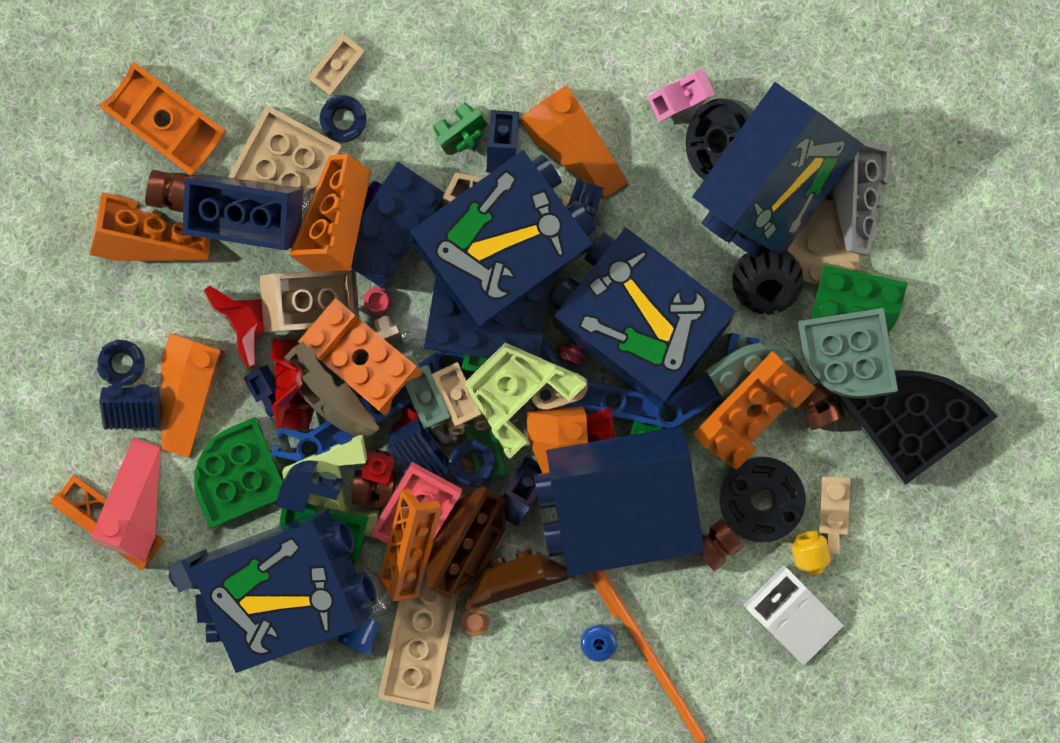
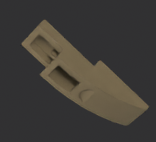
(335, 404)

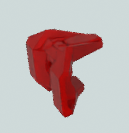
(244, 318)
(290, 407)

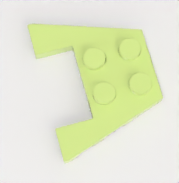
(509, 382)
(339, 455)

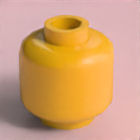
(811, 552)

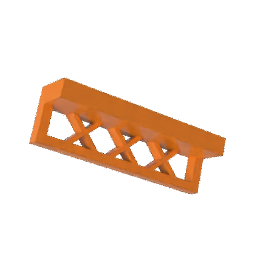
(85, 518)
(409, 549)

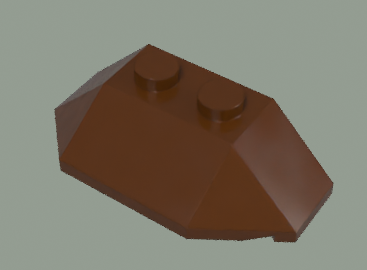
(466, 542)
(515, 577)

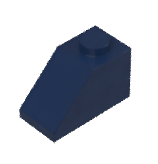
(501, 138)
(521, 491)
(180, 572)

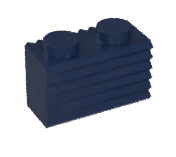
(130, 407)
(416, 445)

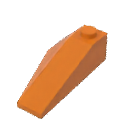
(569, 137)
(133, 235)
(186, 384)
(555, 429)

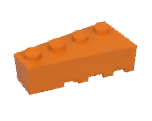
(333, 216)

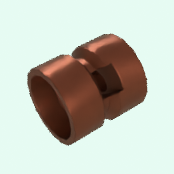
(165, 190)
(830, 414)
(369, 492)
(719, 544)

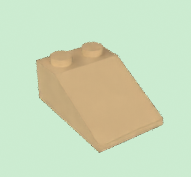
(299, 298)

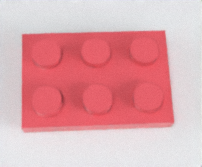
(425, 487)

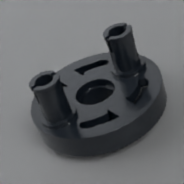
(725, 117)
(783, 512)

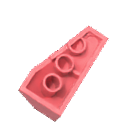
(130, 510)

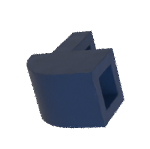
(302, 482)

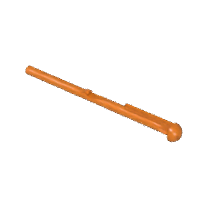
(618, 608)

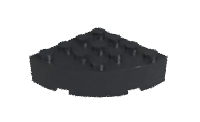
(919, 422)

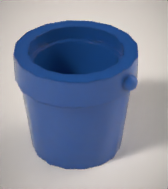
(362, 638)

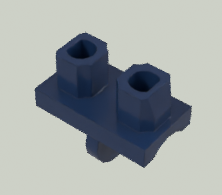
(587, 195)

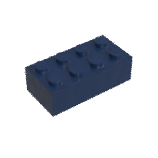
(242, 211)
(385, 224)

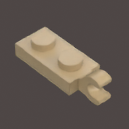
(834, 510)

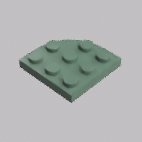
(850, 353)
(737, 366)

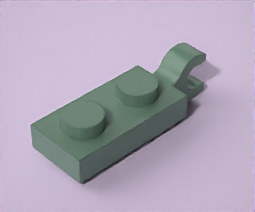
(426, 395)

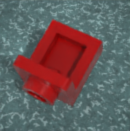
(378, 467)

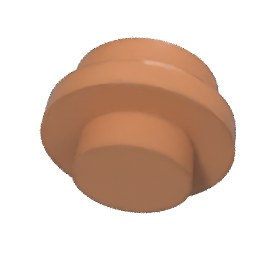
(475, 622)

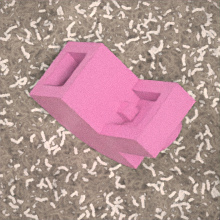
(681, 95)

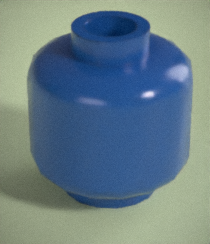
(597, 632)

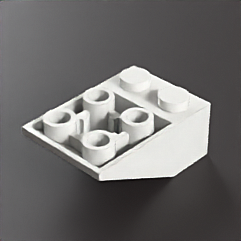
(793, 615)

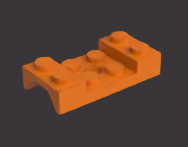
(188, 136)
(338, 340)
(734, 428)

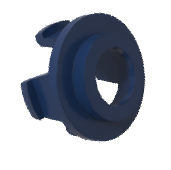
(342, 102)
(105, 358)
(458, 471)

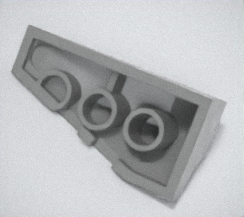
(859, 195)

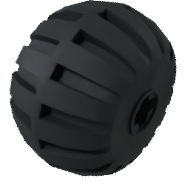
(767, 281)

